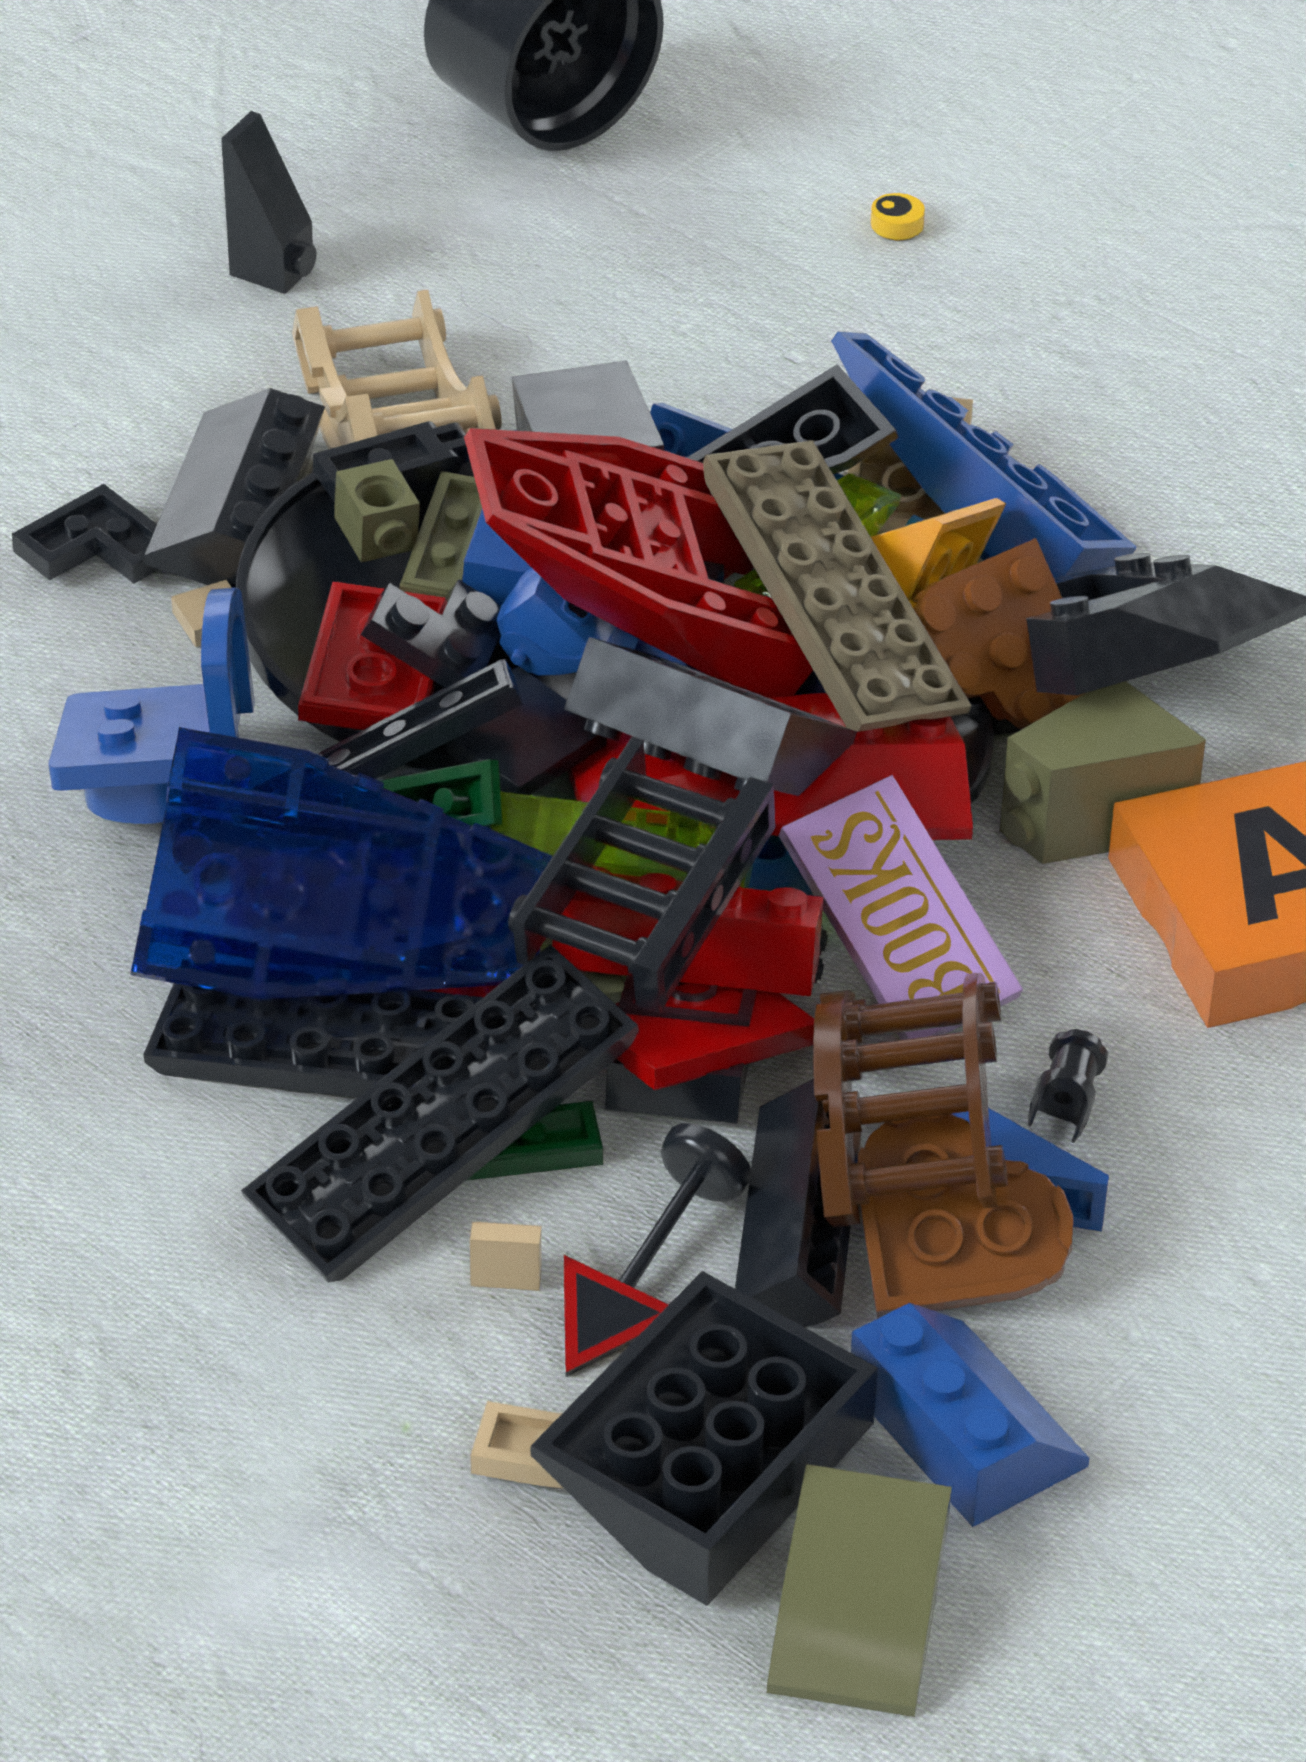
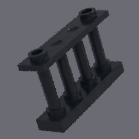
(682, 915)

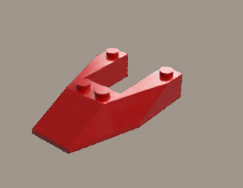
(628, 541)

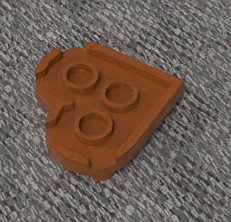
(984, 634)
(942, 1243)

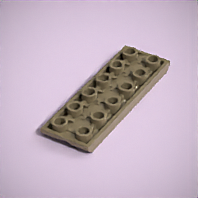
(832, 586)

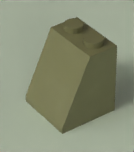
(1082, 761)

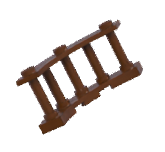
(841, 1058)

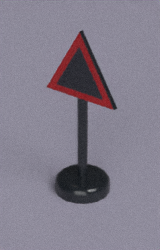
(611, 1313)

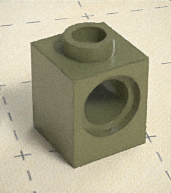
(376, 510)

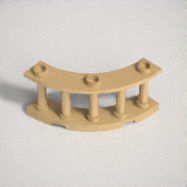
(347, 402)

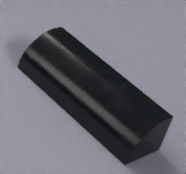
(787, 1246)

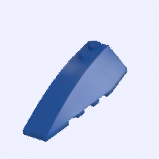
(969, 466)

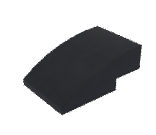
(708, 1098)

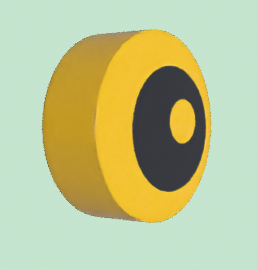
(897, 216)

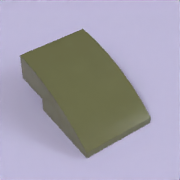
(859, 1590)

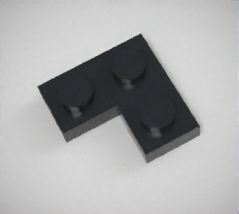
(86, 527)
(439, 644)

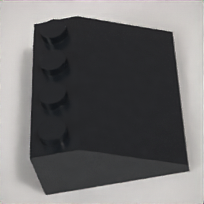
(707, 1433)

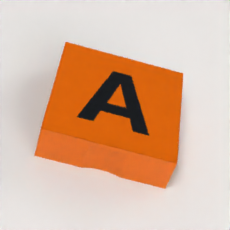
(1223, 887)

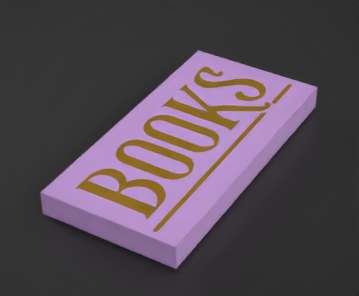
(894, 899)

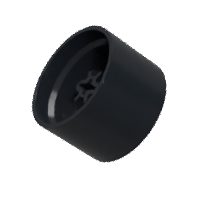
(546, 66)

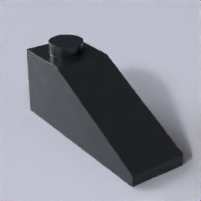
(264, 212)

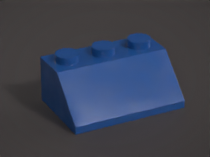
(962, 1412)

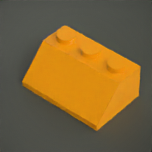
(938, 545)

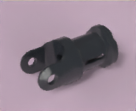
(1068, 1085)

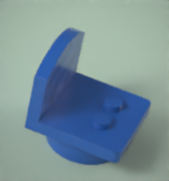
(125, 740)

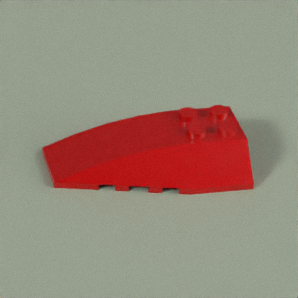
(920, 754)

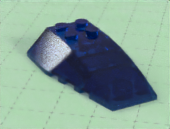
(320, 881)

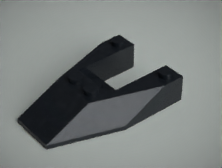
(1149, 619)

